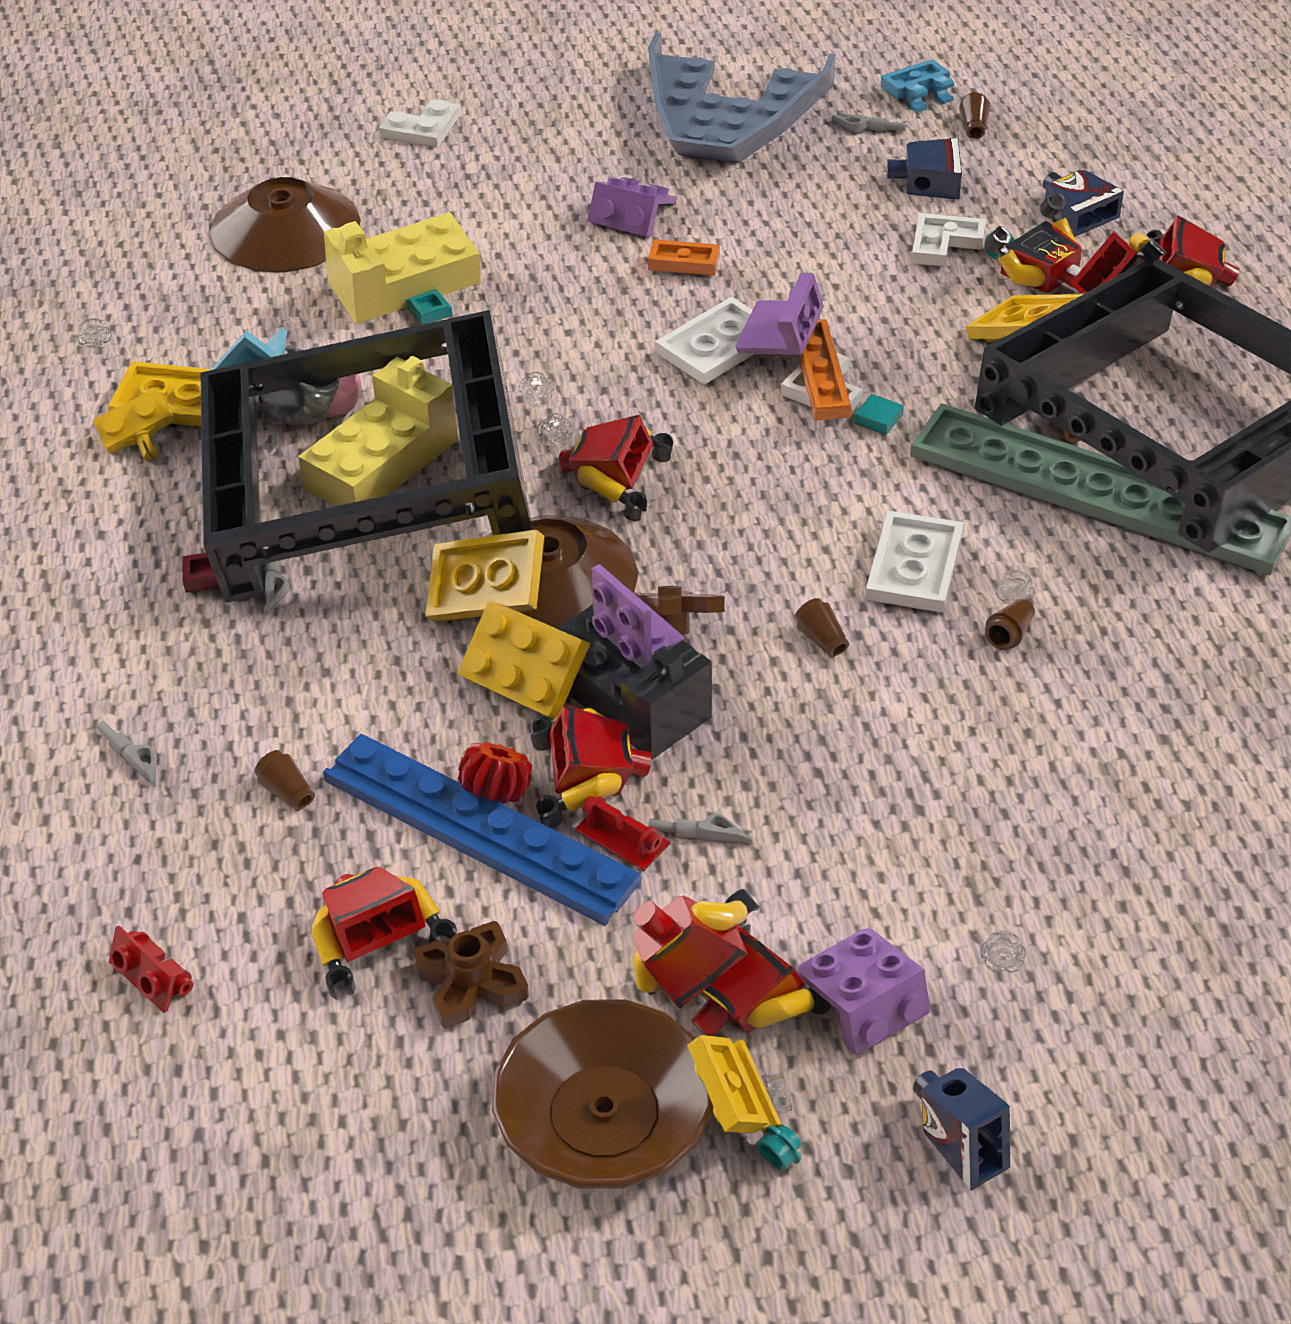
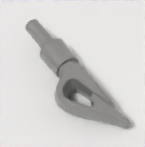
(858, 123)
(272, 581)
(132, 753)
(704, 830)

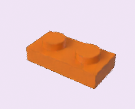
(684, 257)

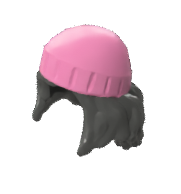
(313, 401)

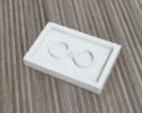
(708, 342)
(914, 561)

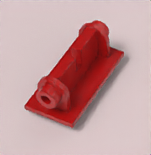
(620, 833)
(140, 963)

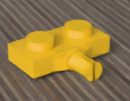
(135, 423)

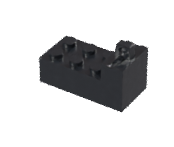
(655, 701)

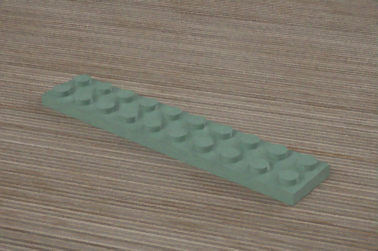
(1081, 483)

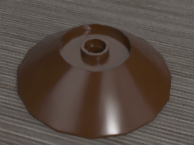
(280, 224)
(569, 554)
(594, 1059)

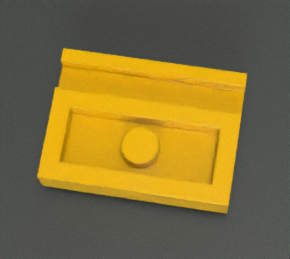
(733, 1084)

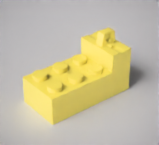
(385, 270)
(385, 439)

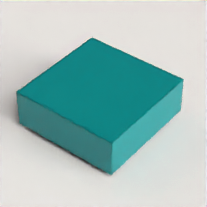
(429, 307)
(878, 414)

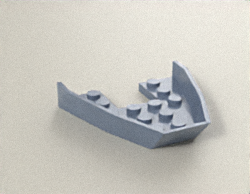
(722, 125)

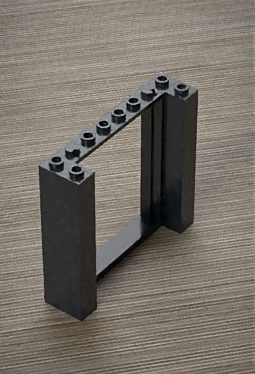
(1039, 362)
(230, 452)

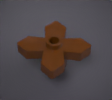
(676, 605)
(470, 970)

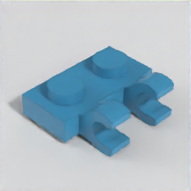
(916, 80)

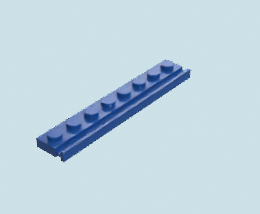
(484, 829)

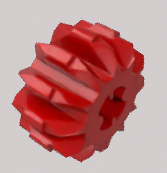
(494, 772)

